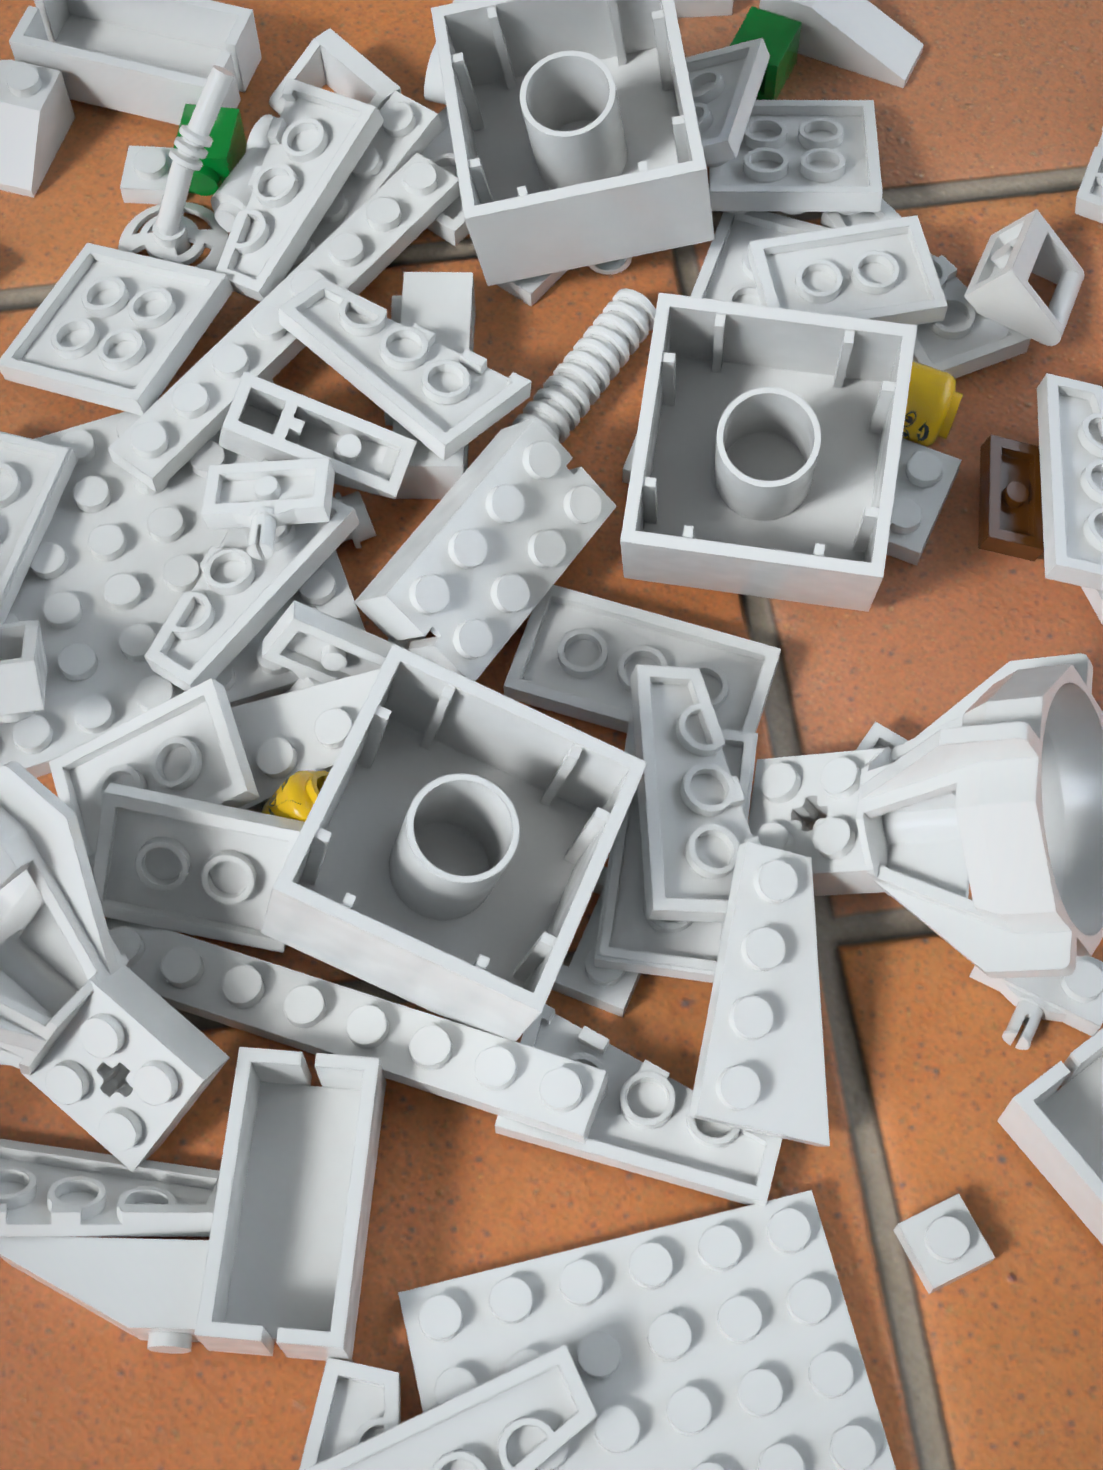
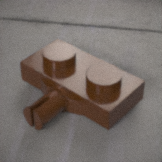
(1010, 499)

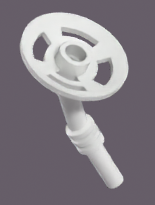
(170, 228)

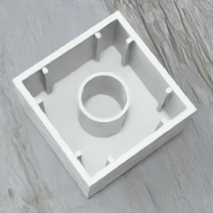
(571, 132)
(767, 451)
(453, 847)

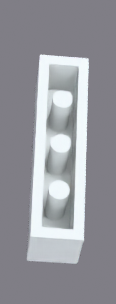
(447, 307)

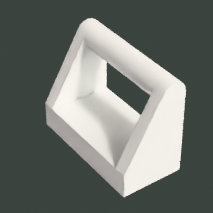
(342, 68)
(1002, 286)

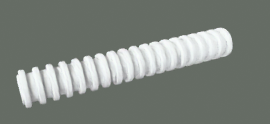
(591, 364)

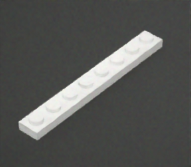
(350, 257)
(338, 1020)

